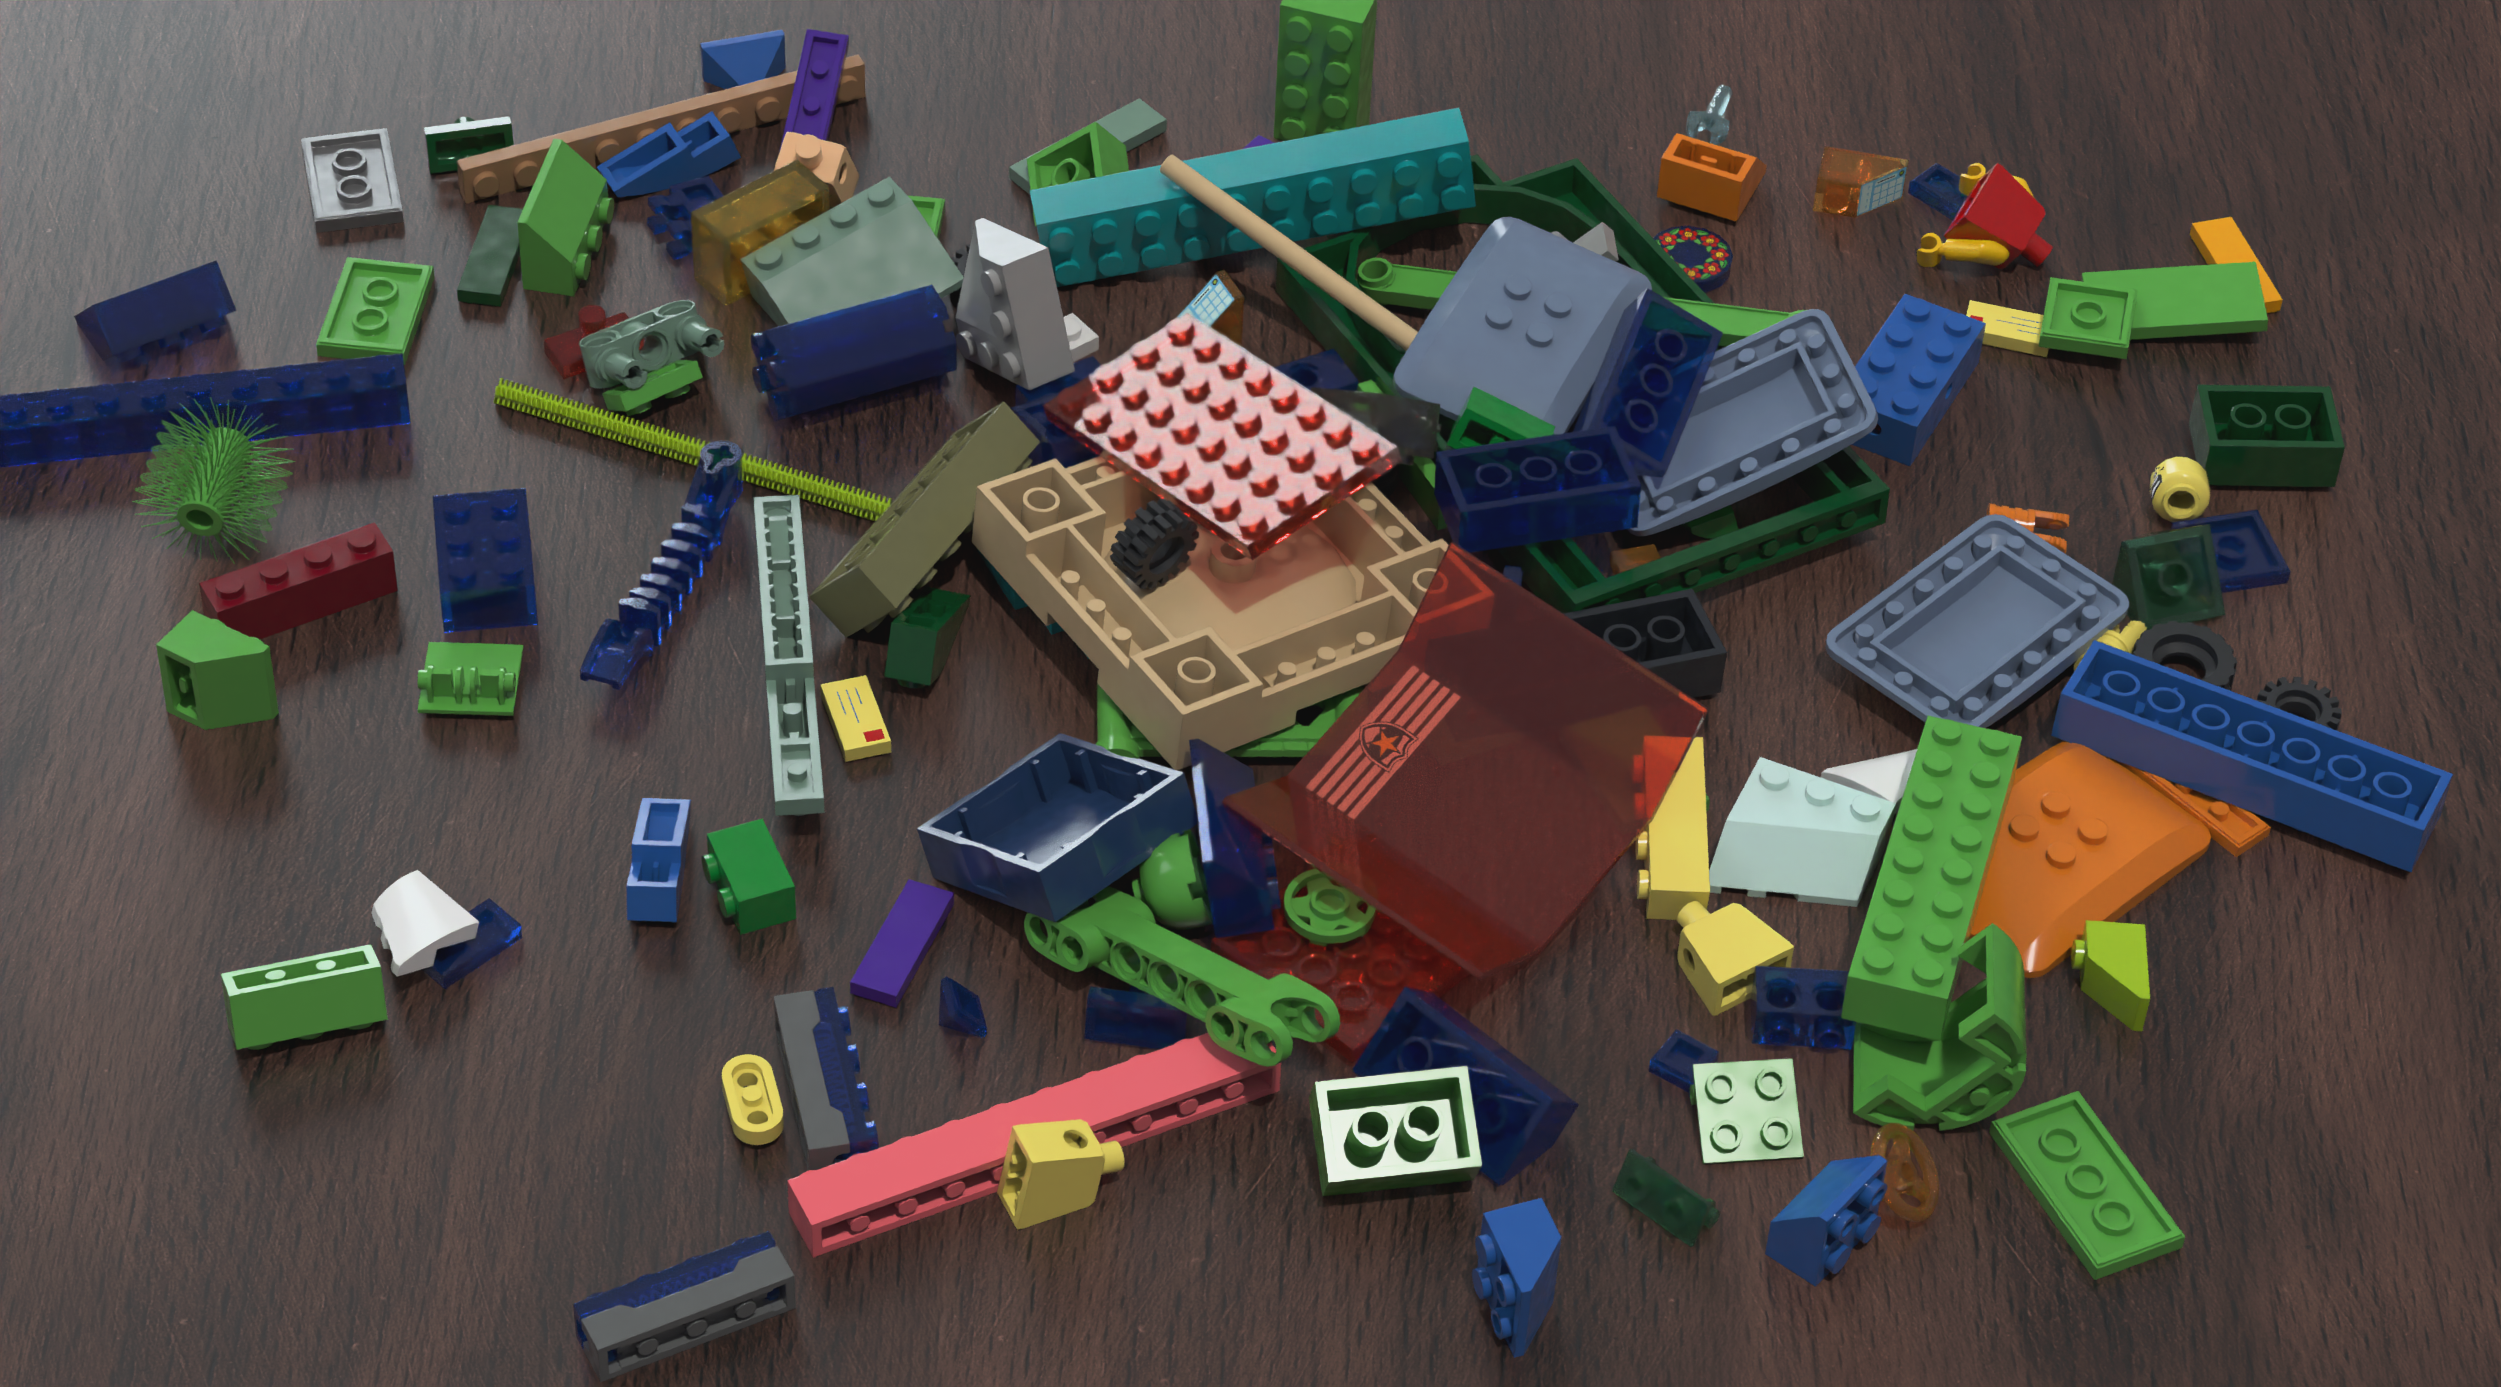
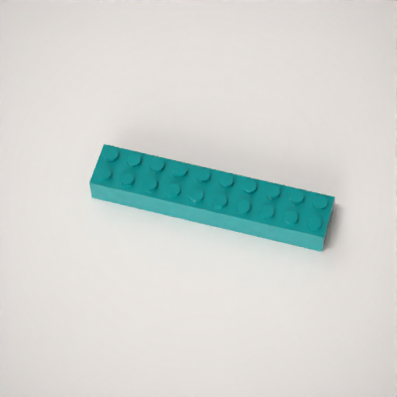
(1294, 185)

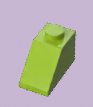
(2115, 969)

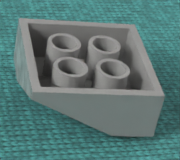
(1012, 309)

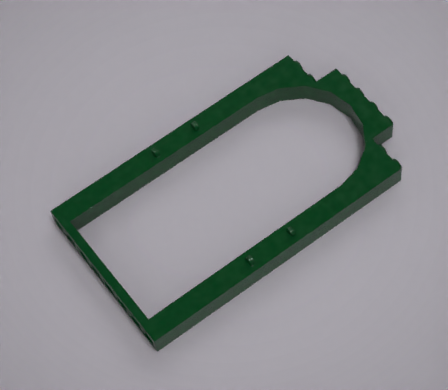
(1573, 202)

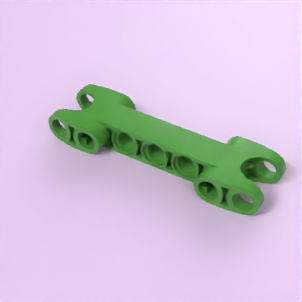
(1236, 1004)

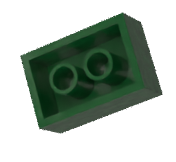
(2267, 435)

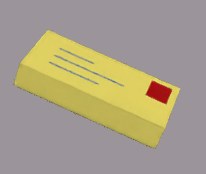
(2009, 327)
(855, 718)

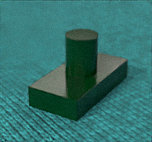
(465, 139)

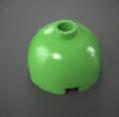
(1175, 884)

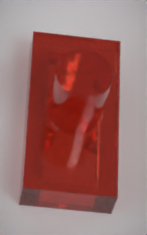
(564, 348)

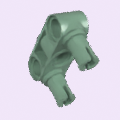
(670, 334)

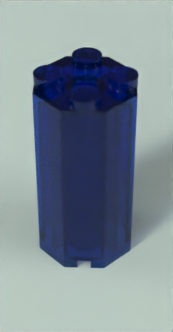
(853, 352)

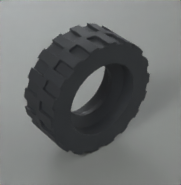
(2190, 644)

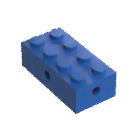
(1916, 374)

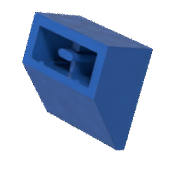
(1829, 1218)
(1517, 1269)

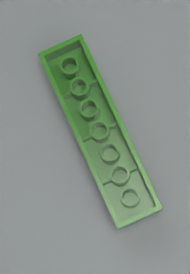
(1931, 878)

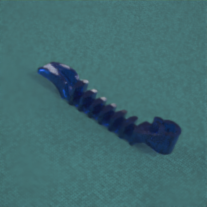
(682, 559)

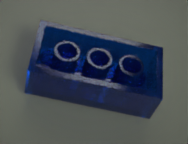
(1537, 489)

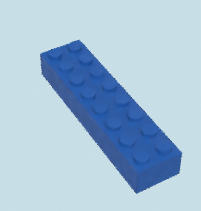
(2252, 755)

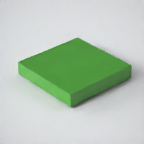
(2088, 318)

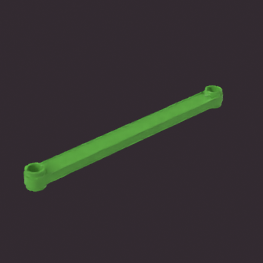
(1424, 286)

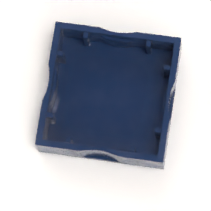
(1057, 826)

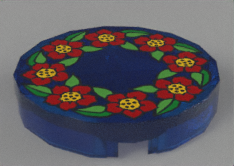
(1699, 253)

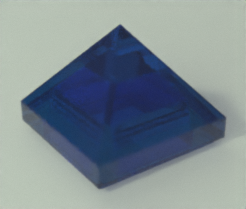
(960, 1009)

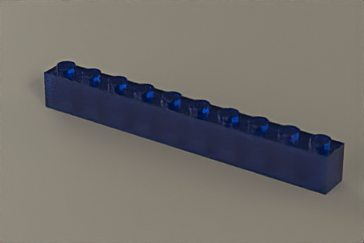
(130, 414)

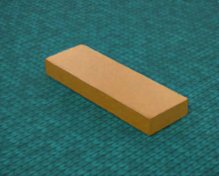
(2223, 243)

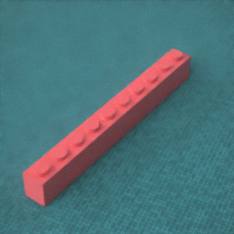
(967, 1155)

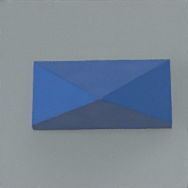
(743, 59)

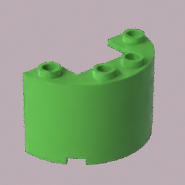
(1971, 1067)

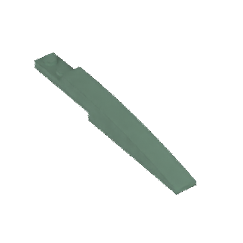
(788, 657)

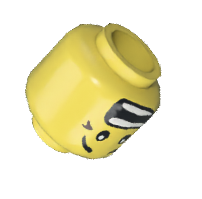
(2179, 489)

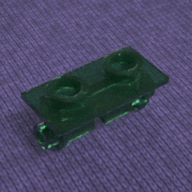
(1664, 1198)

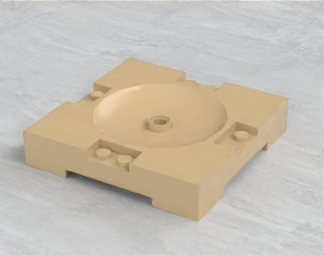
(1228, 638)

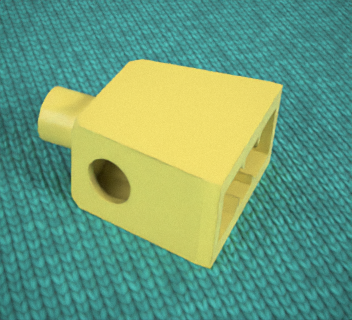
(1723, 950)
(1054, 1170)

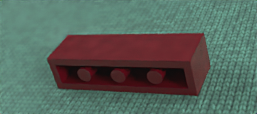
(303, 584)

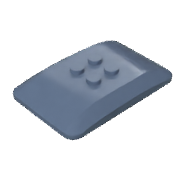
(1522, 324)
(1759, 419)
(1978, 625)

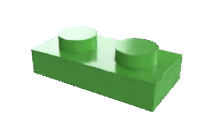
(668, 380)

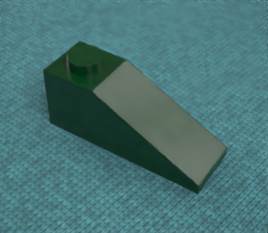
(924, 636)

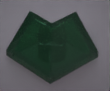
(2170, 576)

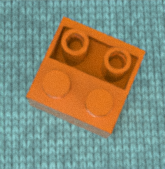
(1708, 177)

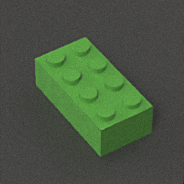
(1324, 66)

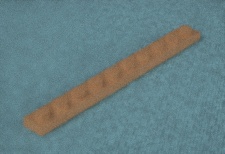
(734, 107)

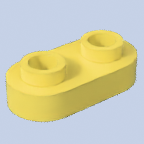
(756, 1109)

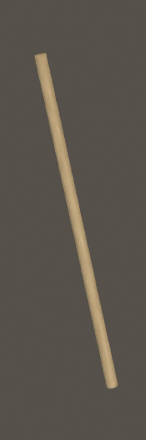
(1288, 252)

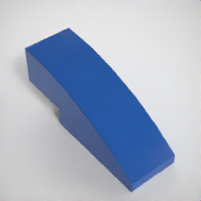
(670, 157)
(658, 860)

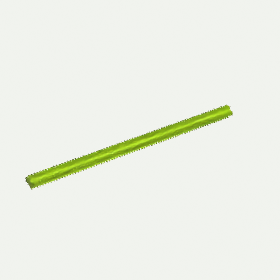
(685, 451)

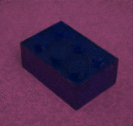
(484, 560)

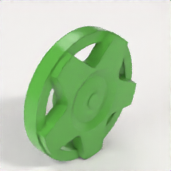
(1327, 909)

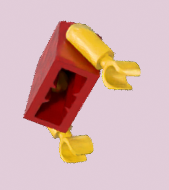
(1992, 223)

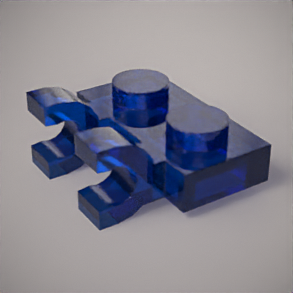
(680, 202)

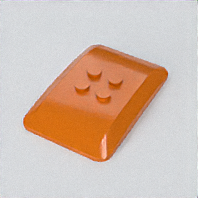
(2077, 848)

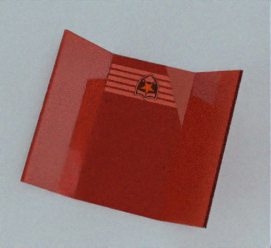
(1483, 771)

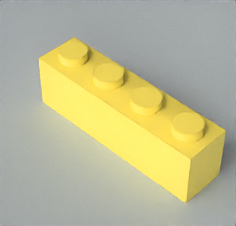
(1677, 844)

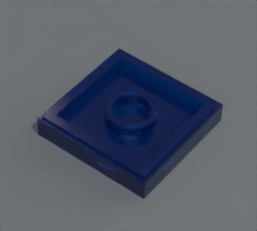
(2243, 551)

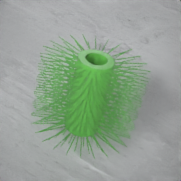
(214, 481)

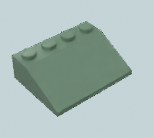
(850, 257)

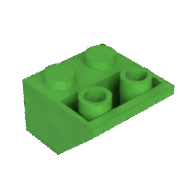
(216, 674)

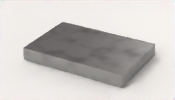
(352, 180)

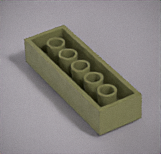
(923, 523)

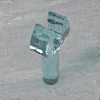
(1712, 117)

